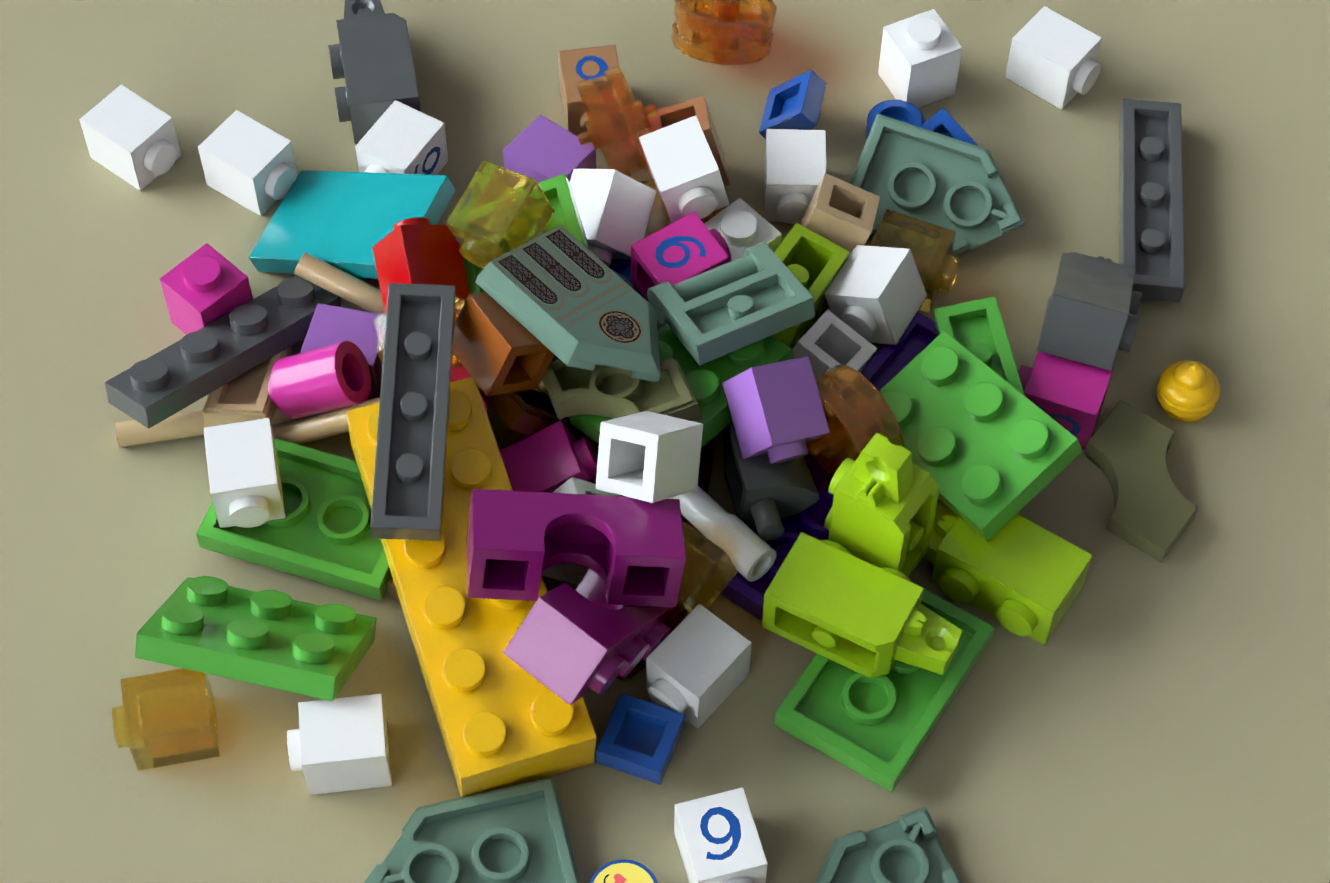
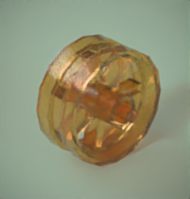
(724, 30)
(615, 121)
(853, 417)

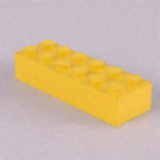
(490, 711)

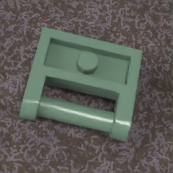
(733, 304)

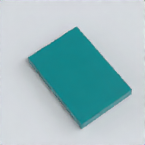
(344, 216)

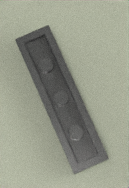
(1152, 197)
(217, 352)
(413, 412)

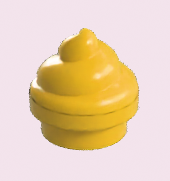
(1188, 390)

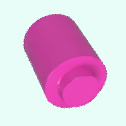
(320, 380)

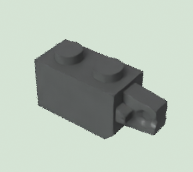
(375, 64)
(1090, 311)

